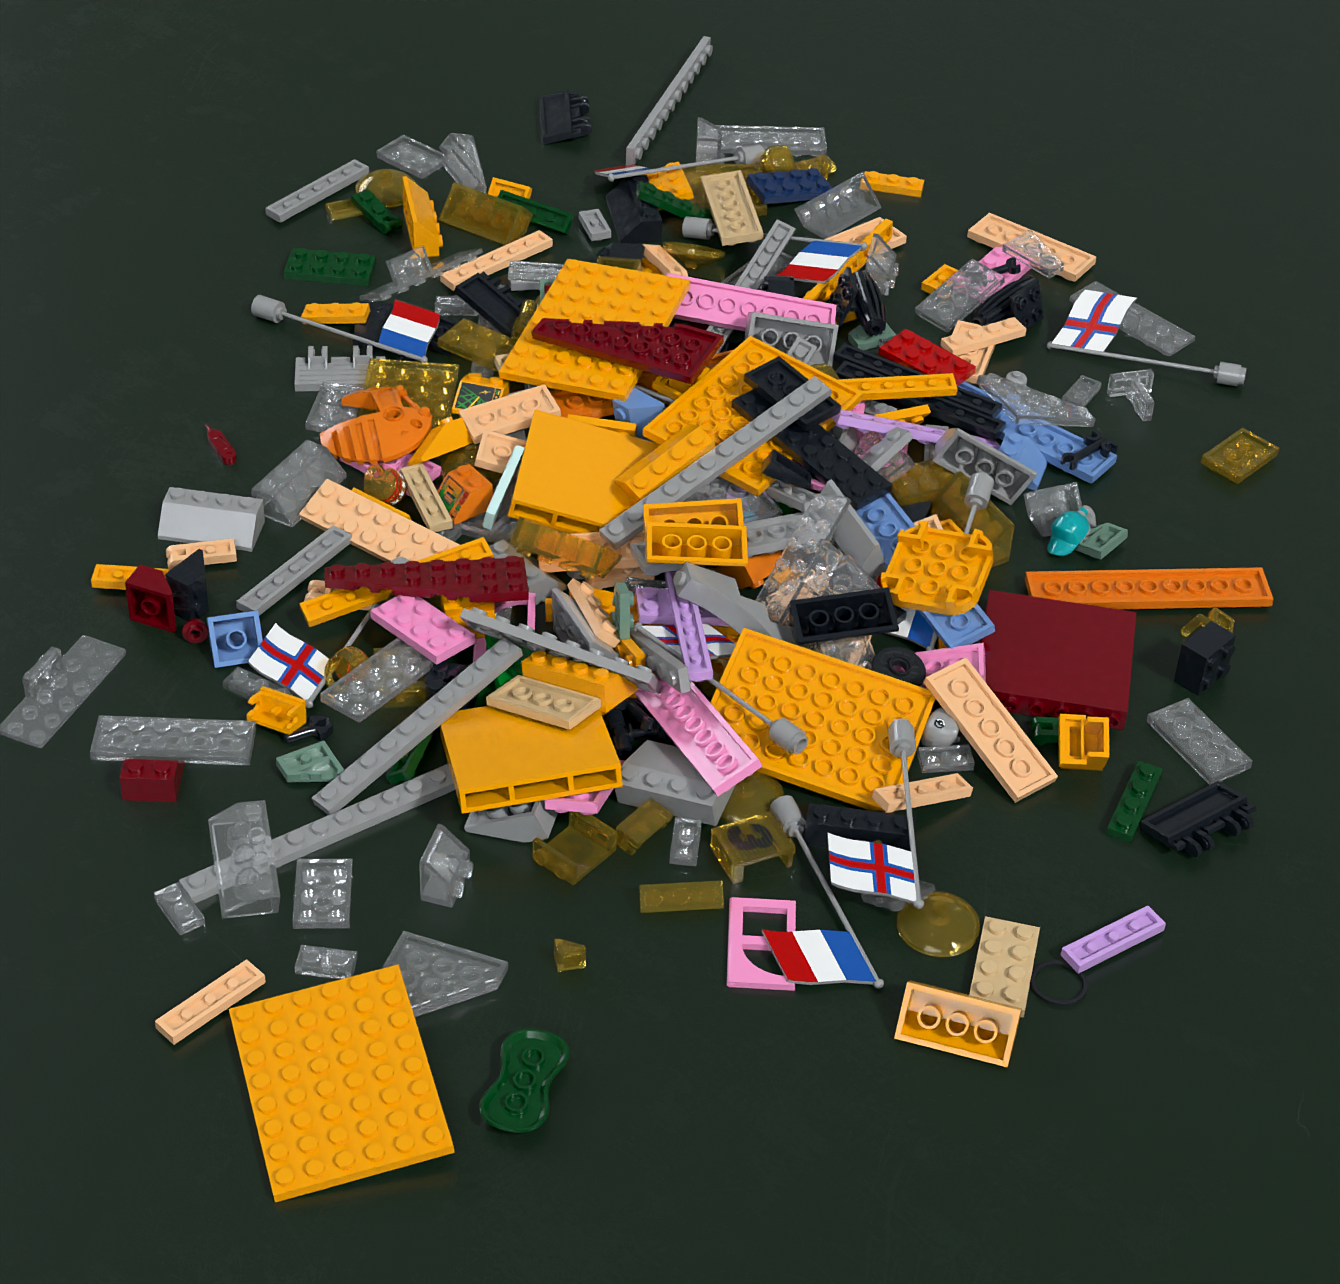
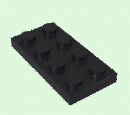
(777, 380)

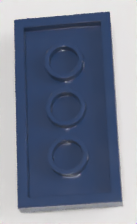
(788, 185)

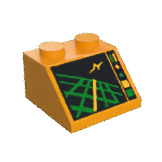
(477, 390)

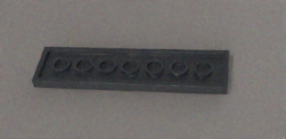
(821, 455)

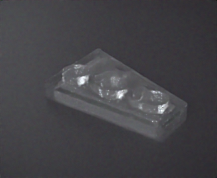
(1034, 253)

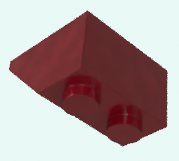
(150, 599)
(151, 780)

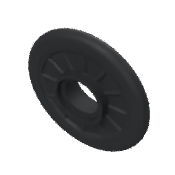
(889, 656)

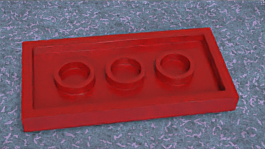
(925, 356)

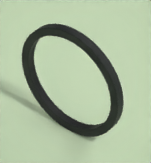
(1052, 1001)

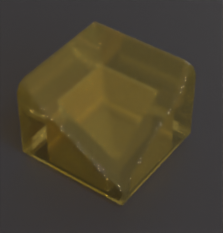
(569, 955)

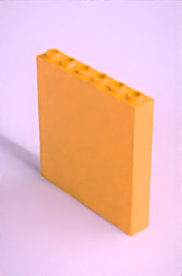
(572, 473)
(520, 760)

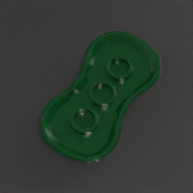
(520, 1094)

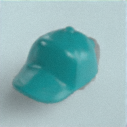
(1070, 530)

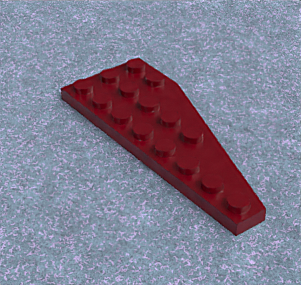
(665, 351)
(478, 579)

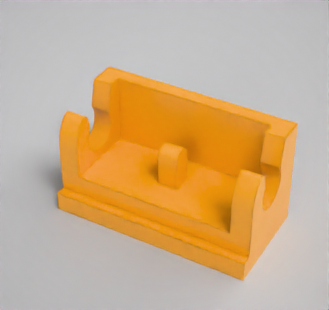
(277, 710)

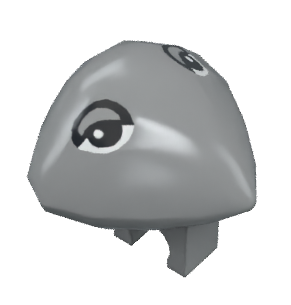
(940, 730)

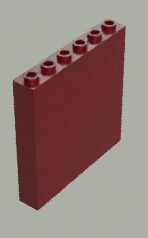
(1059, 657)

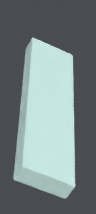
(503, 487)

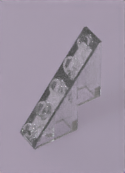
(463, 161)

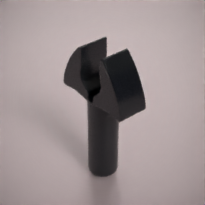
(318, 727)

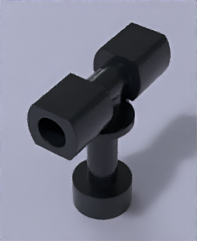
(625, 734)

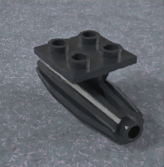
(859, 294)
(1017, 300)

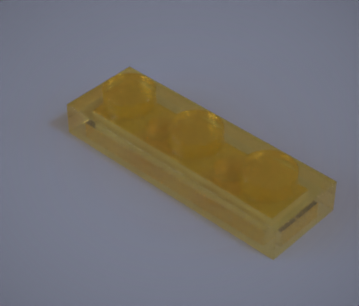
(681, 896)

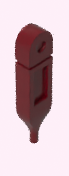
(221, 446)

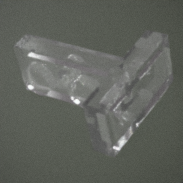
(1136, 388)

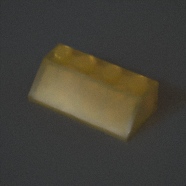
(485, 215)
(993, 523)
(563, 548)

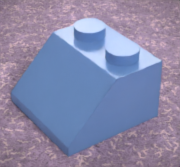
(637, 409)
(1025, 452)
(234, 637)

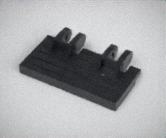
(562, 116)
(492, 304)
(1192, 820)

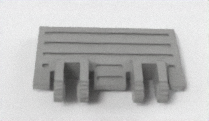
(340, 371)

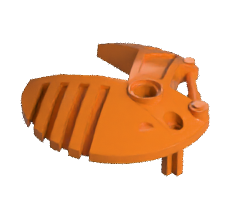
(379, 435)

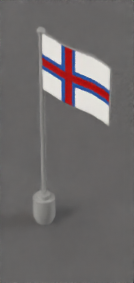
(1096, 322)
(296, 663)
(781, 731)
(877, 866)

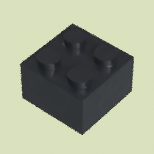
(1205, 658)

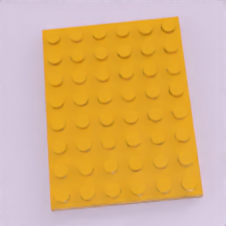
(599, 295)
(710, 404)
(834, 703)
(339, 1083)

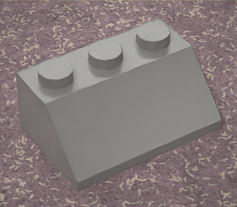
(538, 580)

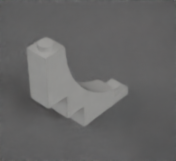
(722, 598)

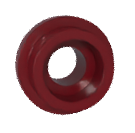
(195, 624)

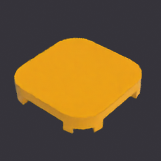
(938, 569)

